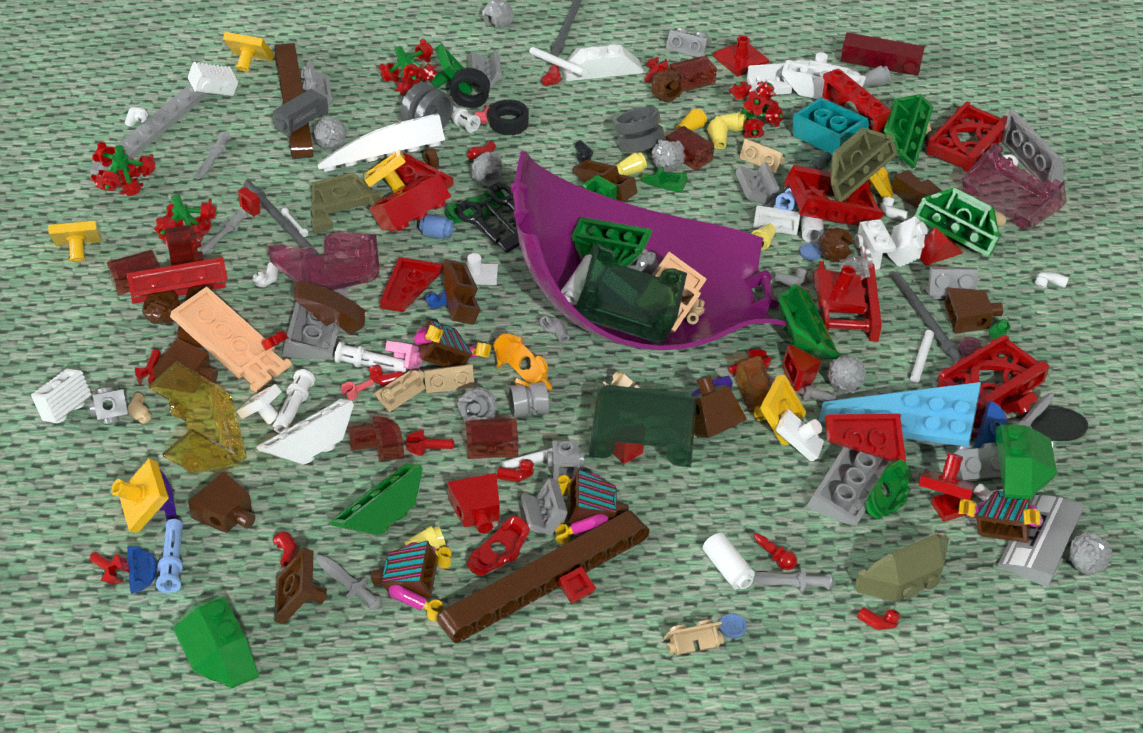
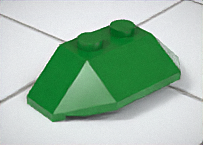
(908, 126)
(961, 218)
(623, 239)
(805, 324)
(1024, 460)
(382, 503)
(215, 643)

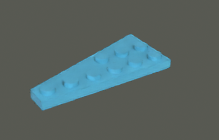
(926, 414)

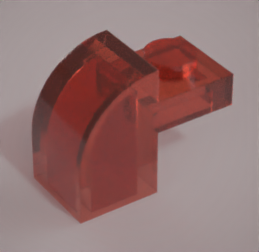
(382, 434)

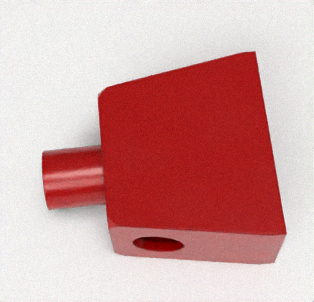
(476, 501)

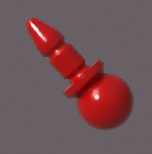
(784, 558)

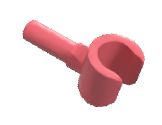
(483, 114)
(352, 390)

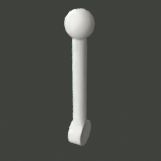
(285, 212)

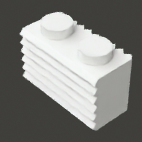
(212, 79)
(908, 241)
(61, 395)

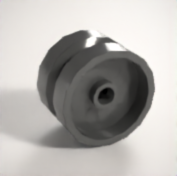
(426, 100)
(639, 129)

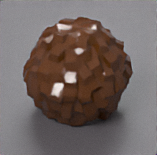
(666, 85)
(835, 244)
(158, 307)

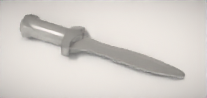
(214, 149)
(227, 226)
(810, 392)
(1035, 411)
(798, 580)
(354, 586)

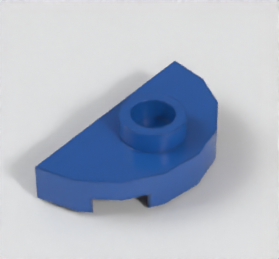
(991, 419)
(141, 568)

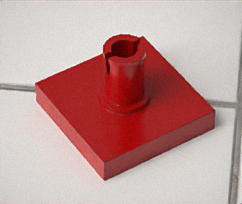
(740, 56)
(840, 289)
(948, 481)

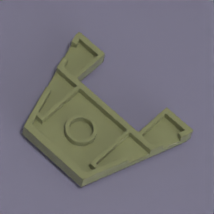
(338, 195)

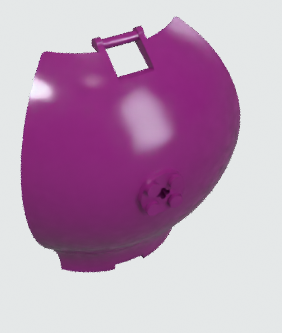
(728, 258)

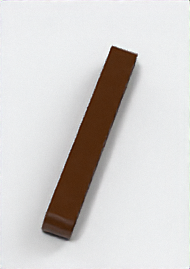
(291, 87)
(541, 576)

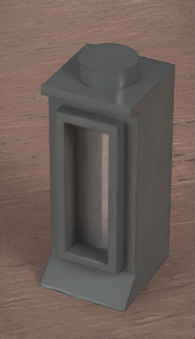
(300, 111)

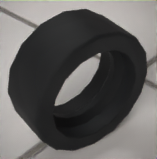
(473, 75)
(509, 126)

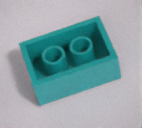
(827, 124)

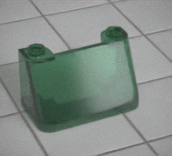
(630, 298)
(644, 419)

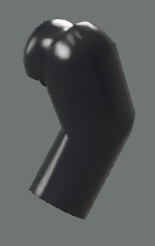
(585, 151)

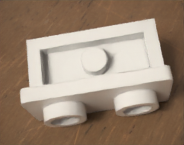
(771, 73)
(875, 239)

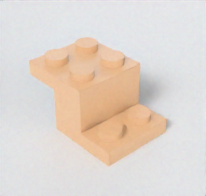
(692, 284)

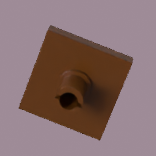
(296, 586)

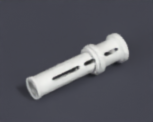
(461, 117)
(361, 357)
(296, 393)

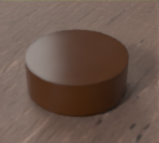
(431, 157)

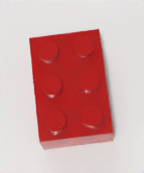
(410, 203)

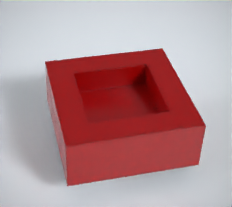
(249, 201)
(1020, 403)
(947, 507)
(576, 585)

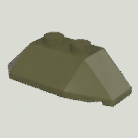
(859, 160)
(905, 570)

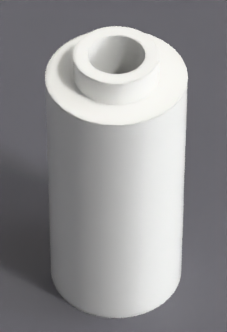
(811, 228)
(573, 286)
(729, 561)

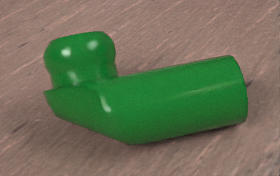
(999, 329)

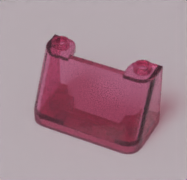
(1013, 190)
(347, 261)

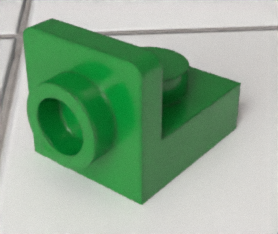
(601, 186)

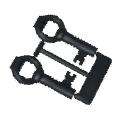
(493, 234)

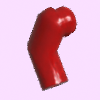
(552, 77)
(477, 151)
(517, 475)
(879, 622)

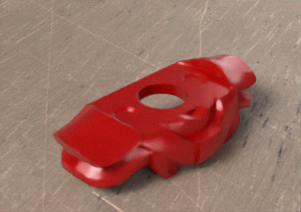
(511, 535)

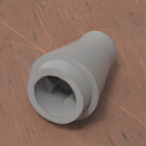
(877, 76)

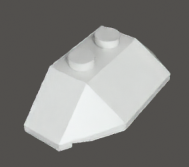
(603, 62)
(807, 76)
(311, 435)

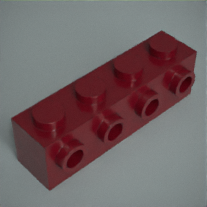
(877, 51)

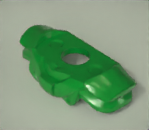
(451, 211)
(896, 477)

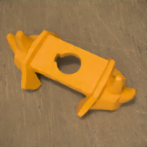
(512, 351)

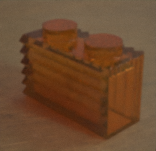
(752, 381)

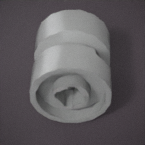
(529, 399)

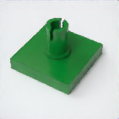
(450, 67)

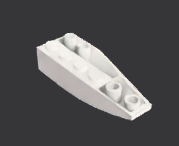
(387, 140)

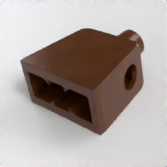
(970, 309)
(188, 356)
(715, 409)
(222, 505)

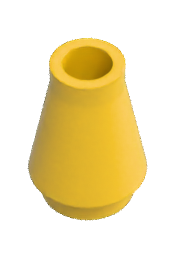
(694, 120)

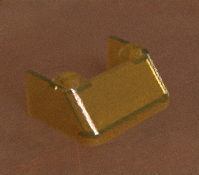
(210, 417)

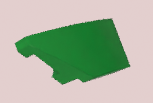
(669, 180)

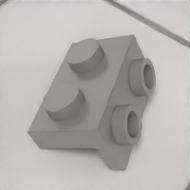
(688, 43)
(488, 66)
(317, 81)
(758, 185)
(950, 277)
(979, 462)
(546, 509)

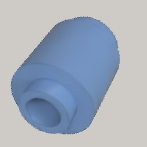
(436, 226)

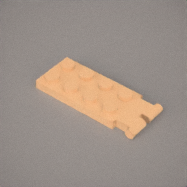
(229, 338)

